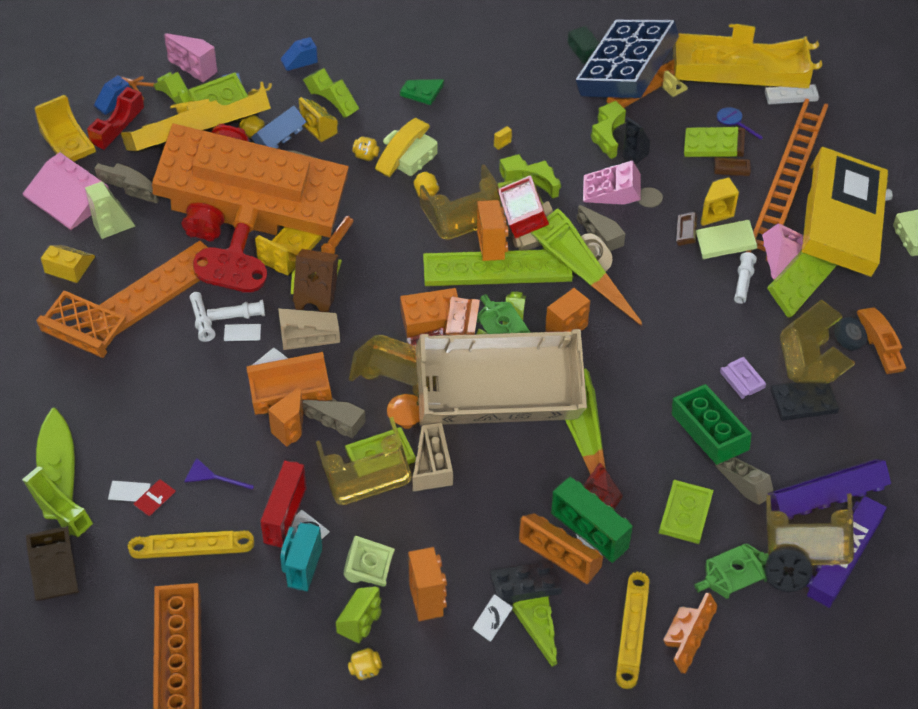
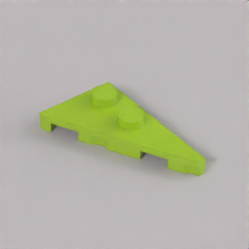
(536, 618)

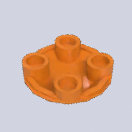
(404, 410)

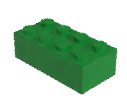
(711, 424)
(591, 519)

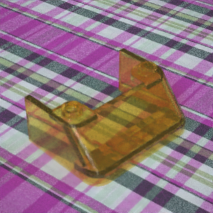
(460, 215)
(801, 347)
(388, 358)
(367, 475)
(821, 542)

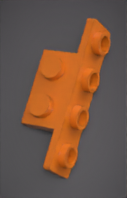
(689, 630)

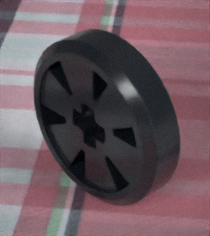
(789, 557)

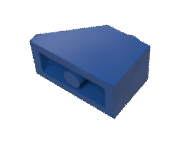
(300, 54)
(108, 96)

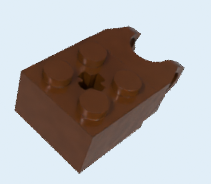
(315, 279)

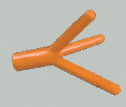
(135, 82)

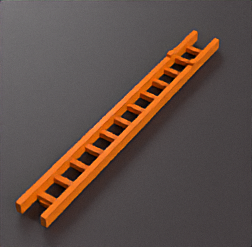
(781, 170)

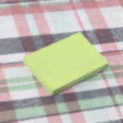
(726, 239)

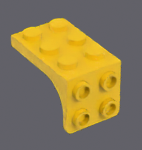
(62, 130)
(284, 248)

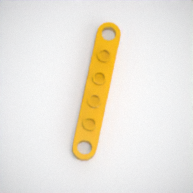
(191, 544)
(632, 630)

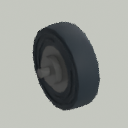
(850, 333)

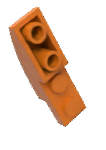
(884, 338)

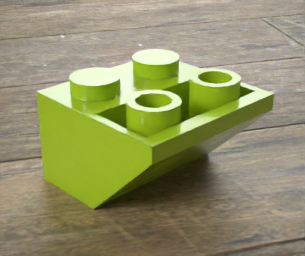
(359, 614)

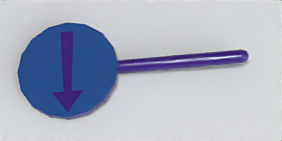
(733, 116)

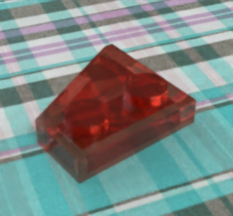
(603, 486)

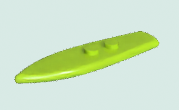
(56, 454)

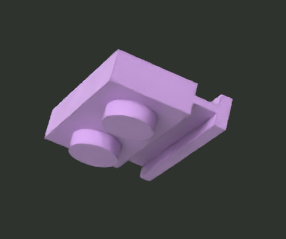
(742, 377)

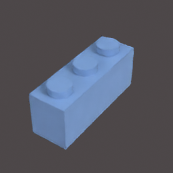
(280, 128)

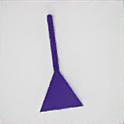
(200, 472)

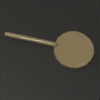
(650, 197)

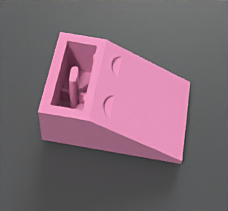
(192, 55)
(613, 185)
(781, 247)

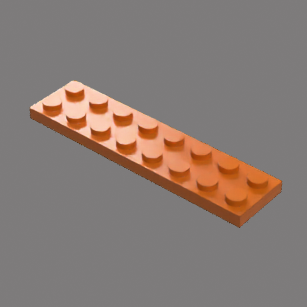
(151, 290)

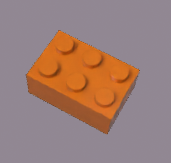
(491, 230)
(425, 311)
(427, 583)

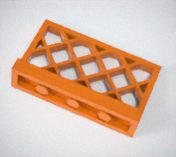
(71, 334)

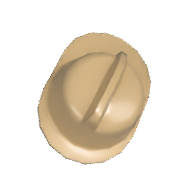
(599, 250)

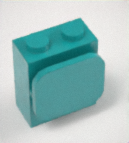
(301, 555)

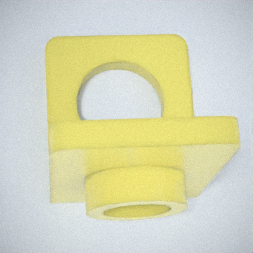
(670, 83)

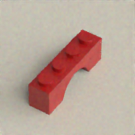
(128, 106)

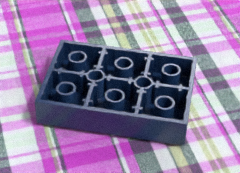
(627, 58)

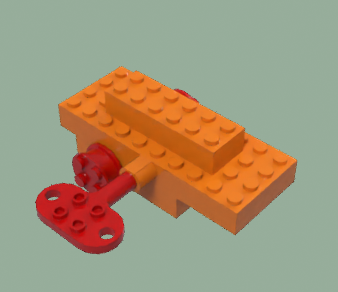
(245, 184)

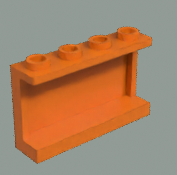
(277, 379)

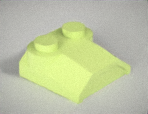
(368, 562)

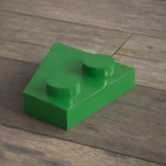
(422, 90)

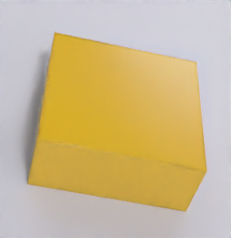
(502, 137)

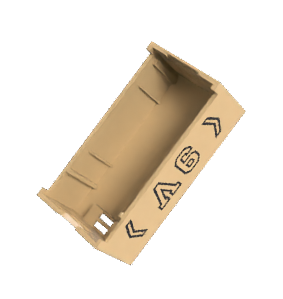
(501, 377)

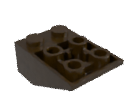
(52, 563)

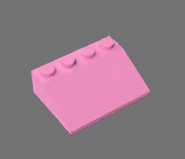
(61, 190)

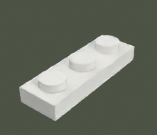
(779, 95)

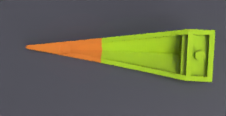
(568, 247)
(587, 429)

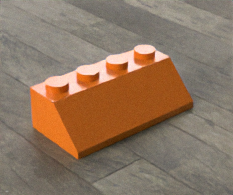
(560, 547)

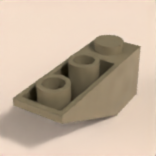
(603, 227)
(338, 415)
(747, 479)

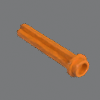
(330, 246)

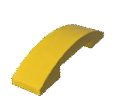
(399, 145)

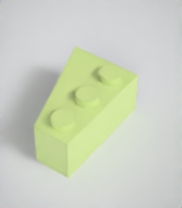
(106, 211)

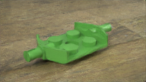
(500, 311)
(725, 579)

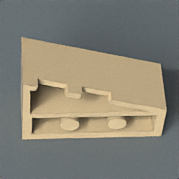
(308, 328)
(432, 462)

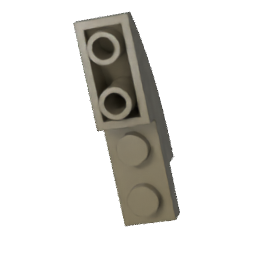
(132, 181)

